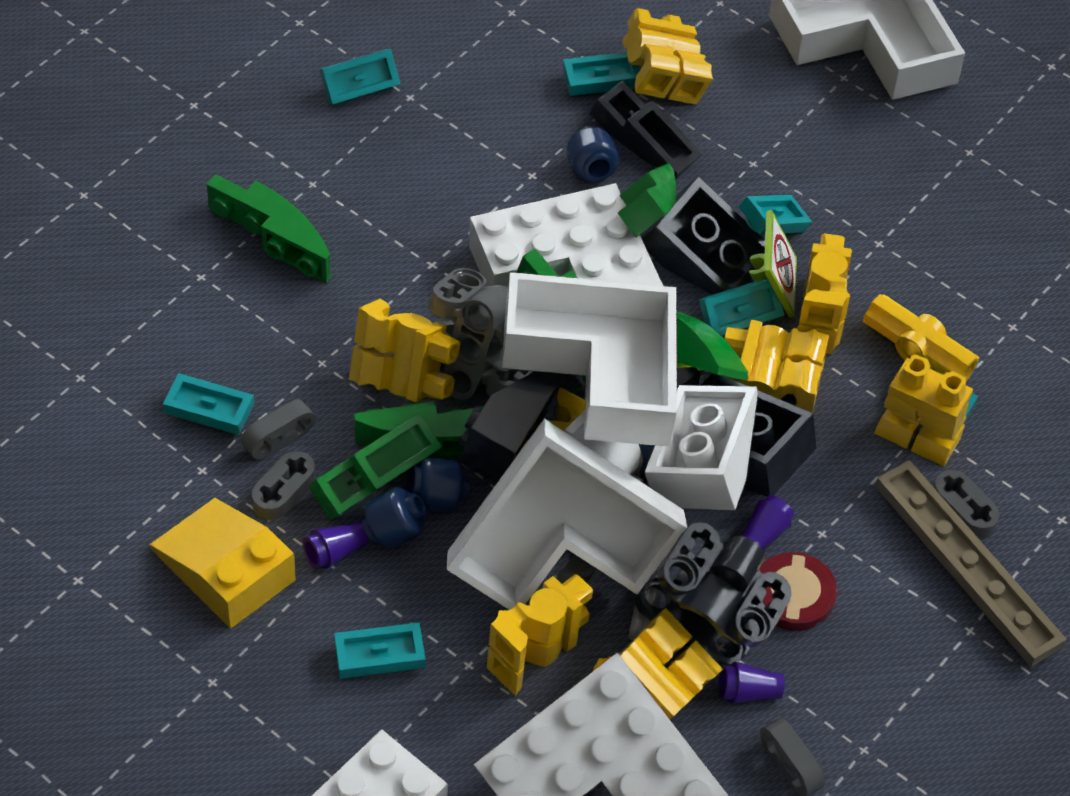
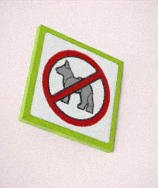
(777, 264)

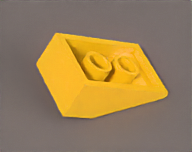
(227, 560)

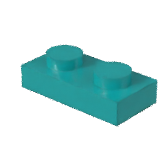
(598, 73)
(359, 76)
(785, 208)
(741, 305)
(208, 404)
(379, 650)

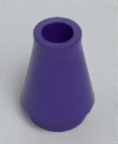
(768, 521)
(332, 544)
(747, 683)

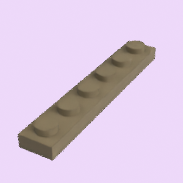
(971, 563)

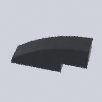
(644, 129)

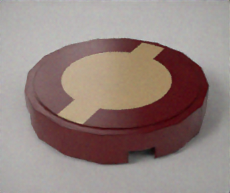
(811, 589)

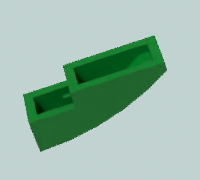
(648, 199)
(706, 349)
(374, 466)

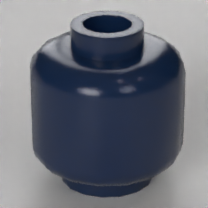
(592, 155)
(439, 484)
(394, 518)

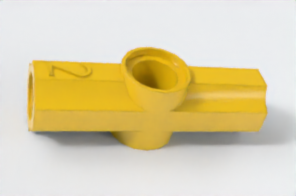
(919, 336)

